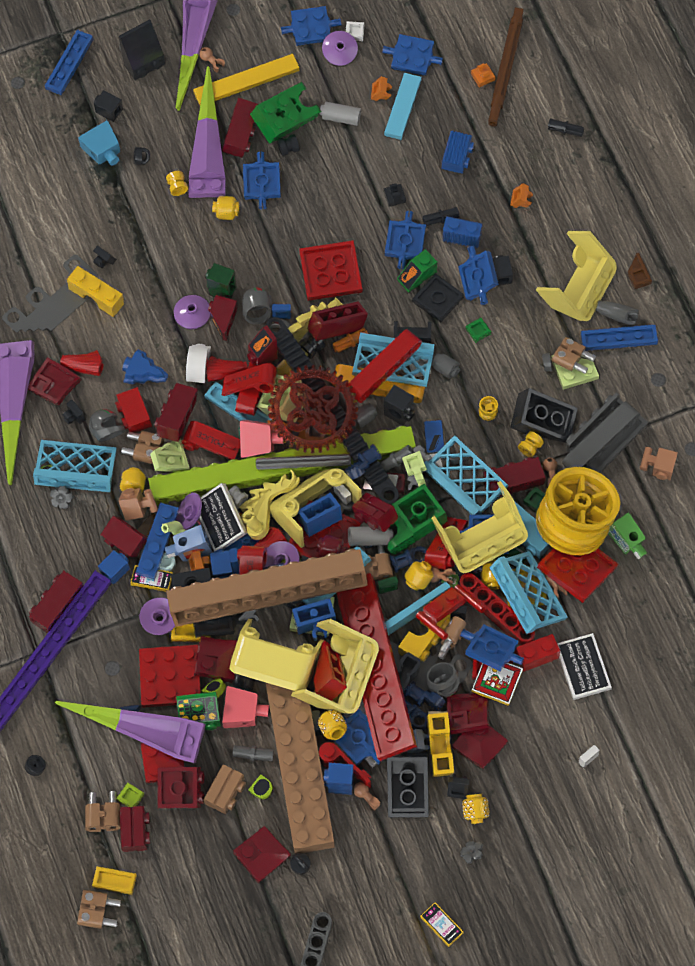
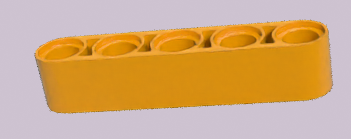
(385, 387)

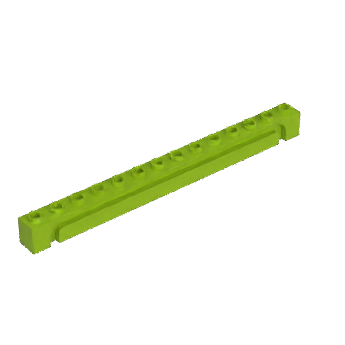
(245, 474)

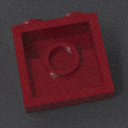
(180, 787)

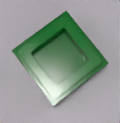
(478, 330)

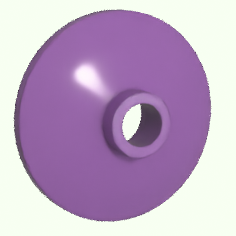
(339, 56)
(195, 318)
(189, 510)
(280, 551)
(149, 613)

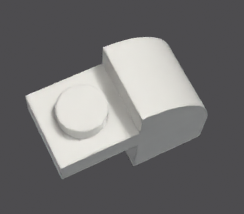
(196, 363)

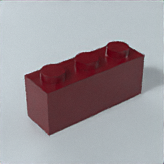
(240, 129)
(337, 320)
(176, 412)
(518, 475)
(55, 601)

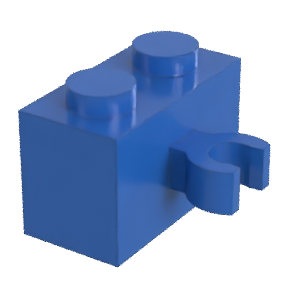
(309, 615)

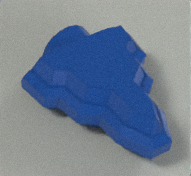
(142, 369)

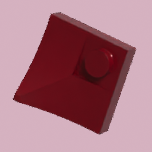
(53, 382)
(215, 658)
(467, 712)
(480, 745)
(261, 854)

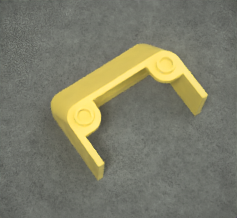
(588, 282)
(289, 504)
(487, 538)
(357, 658)
(274, 662)

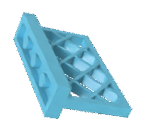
(376, 344)
(73, 478)
(452, 488)
(518, 595)

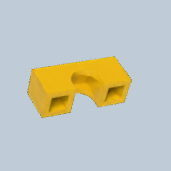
(105, 296)
(420, 645)
(440, 744)

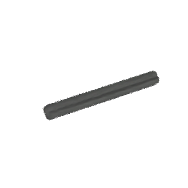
(303, 461)

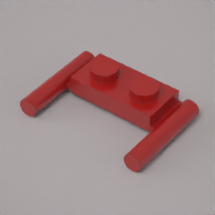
(445, 605)

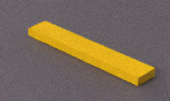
(251, 78)

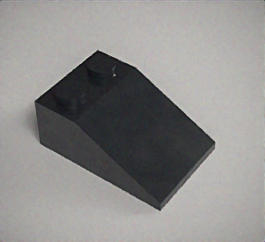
(141, 50)
(543, 415)
(408, 785)

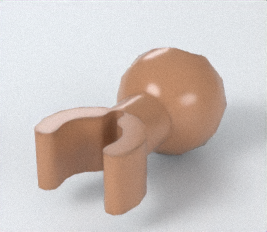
(207, 55)
(550, 467)
(438, 575)
(556, 587)
(362, 791)

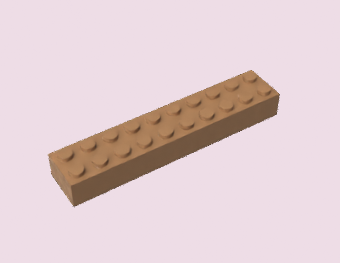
(266, 587)
(300, 771)

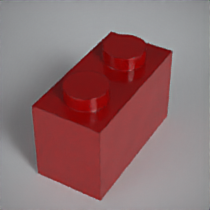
(133, 410)
(538, 652)

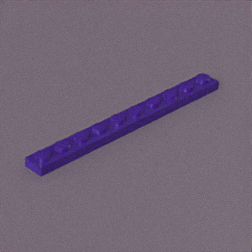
(51, 645)

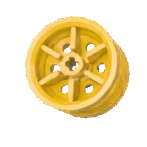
(585, 510)

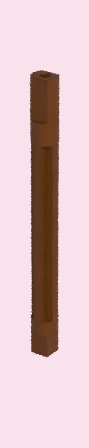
(506, 66)

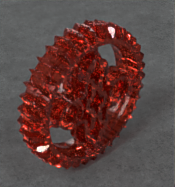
(311, 400)

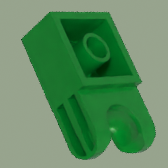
(283, 113)
(411, 525)

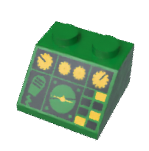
(200, 708)

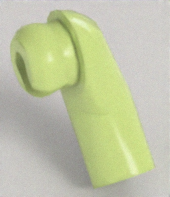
(174, 527)

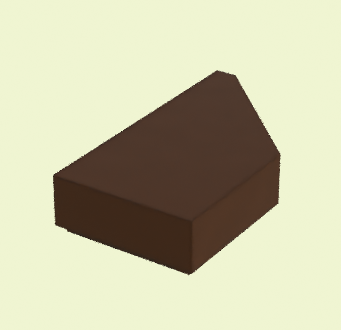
(638, 273)

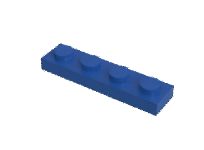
(69, 62)
(619, 337)
(156, 542)

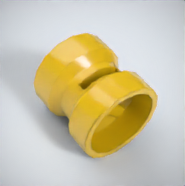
(176, 182)
(488, 404)
(530, 444)

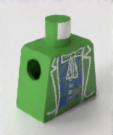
(625, 529)

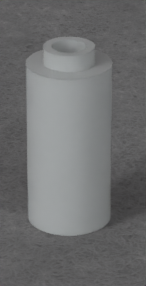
(341, 113)
(367, 537)

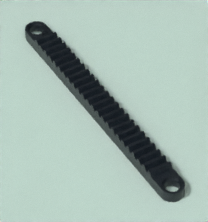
(354, 444)

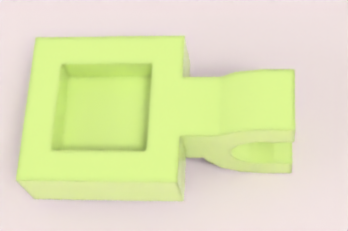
(415, 466)

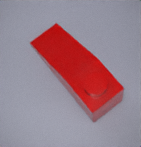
(329, 673)

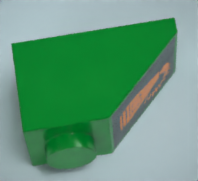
(418, 271)

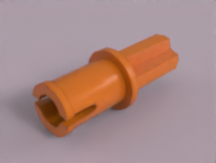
(348, 341)

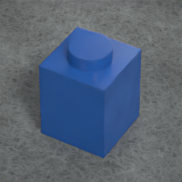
(221, 564)
(114, 566)

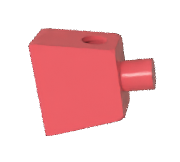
(257, 438)
(242, 708)

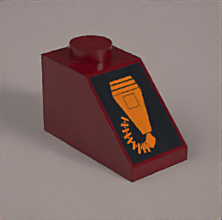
(223, 314)
(263, 347)

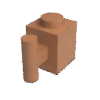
(662, 463)
(135, 505)

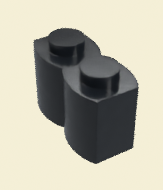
(408, 669)

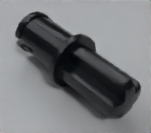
(565, 127)
(440, 216)

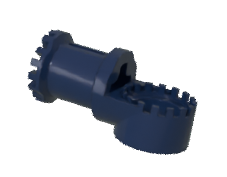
(365, 459)
(407, 558)
(421, 696)
(414, 712)

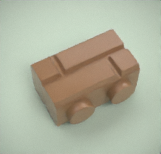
(224, 789)

